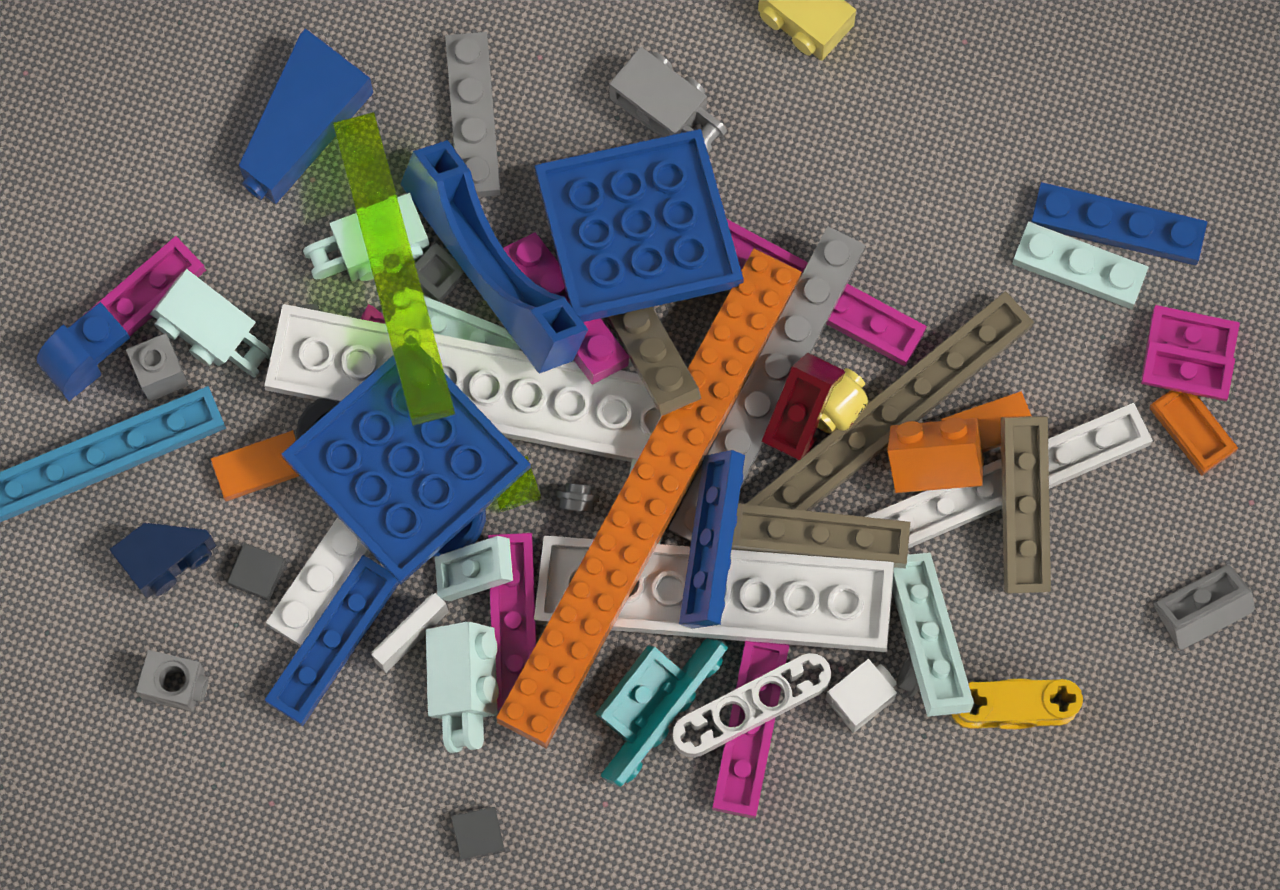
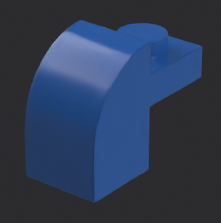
(73, 352)

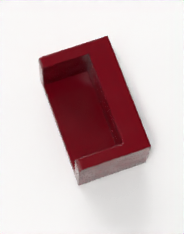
(802, 406)

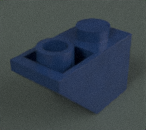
(160, 553)

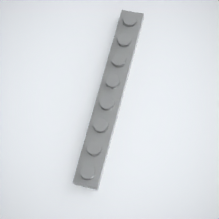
(789, 341)

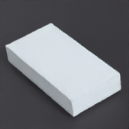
(409, 632)

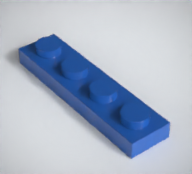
(1119, 223)
(712, 539)
(332, 640)

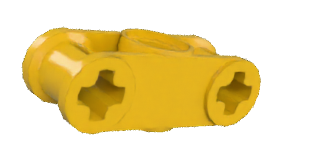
(1021, 704)

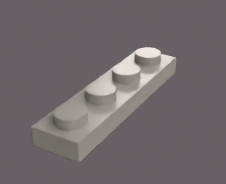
(473, 109)

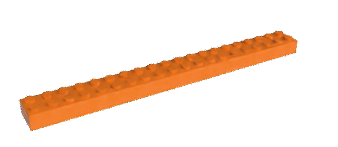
(647, 503)

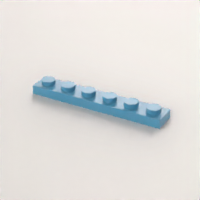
(108, 452)

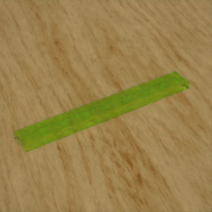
(394, 269)

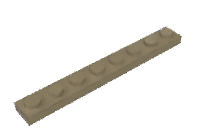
(903, 401)

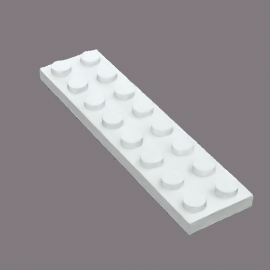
(765, 598)

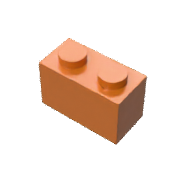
(936, 455)

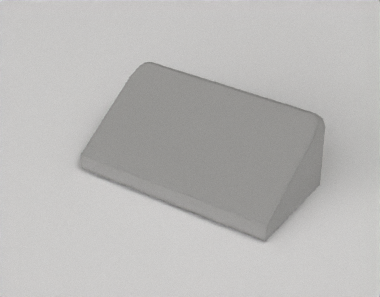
(1205, 606)

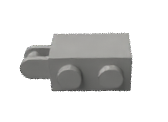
(663, 98)

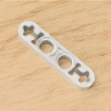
(748, 699)

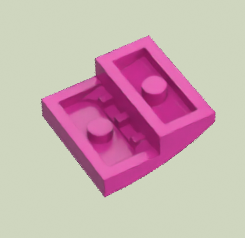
(1190, 353)

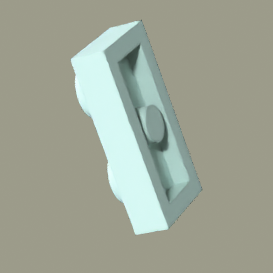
(473, 568)

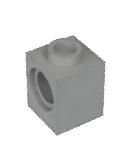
(157, 367)
(158, 668)

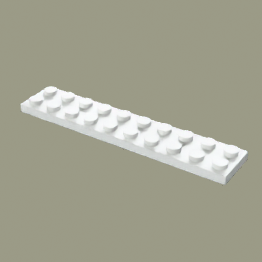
(333, 354)

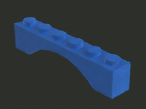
(535, 318)

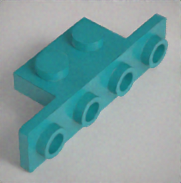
(650, 700)

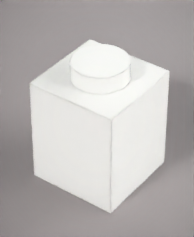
(862, 694)

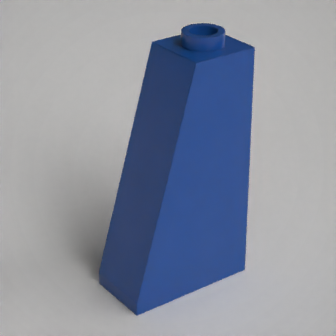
(300, 115)

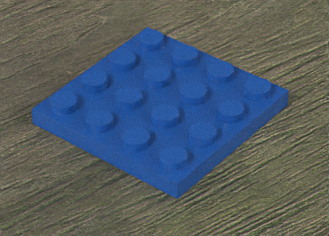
(638, 226)
(403, 483)

